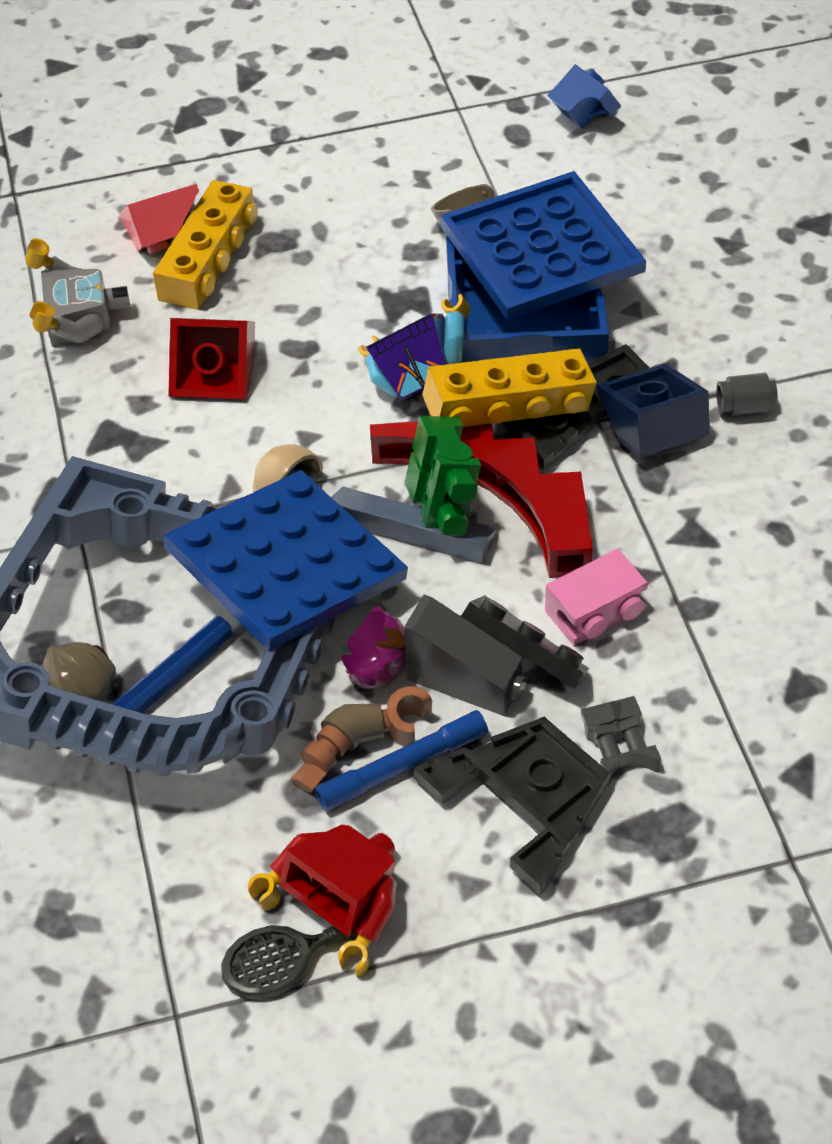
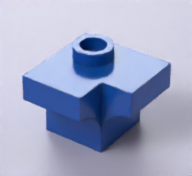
(583, 96)

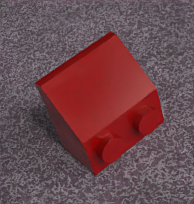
(210, 358)

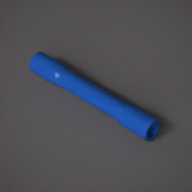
(355, 782)

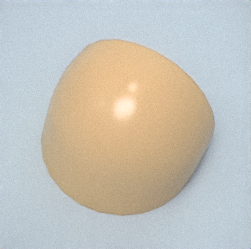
(280, 460)

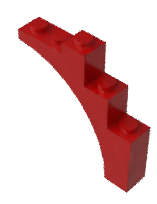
(547, 503)

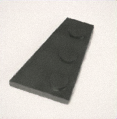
(526, 640)

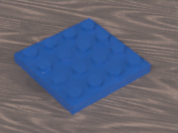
(542, 244)
(285, 559)

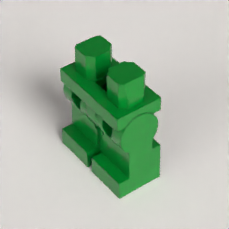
(442, 474)

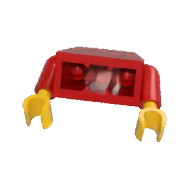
(339, 879)

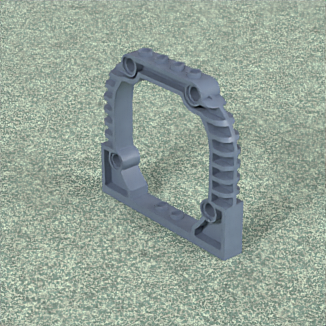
(107, 503)

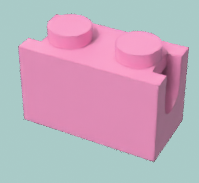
(595, 597)

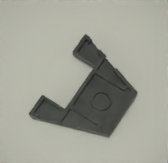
(540, 778)

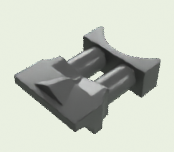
(615, 723)

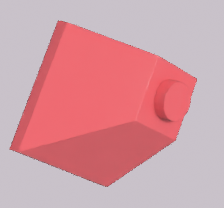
(158, 219)

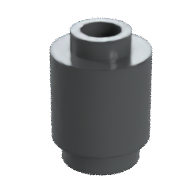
(746, 394)

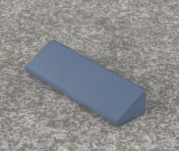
(405, 524)

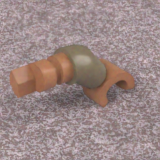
(356, 725)

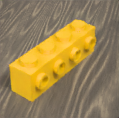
(205, 244)
(510, 387)

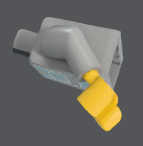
(73, 298)

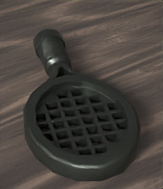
(306, 945)

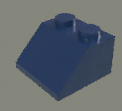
(655, 409)

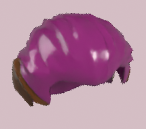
(376, 650)

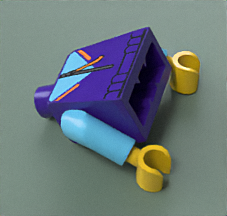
(403, 357)

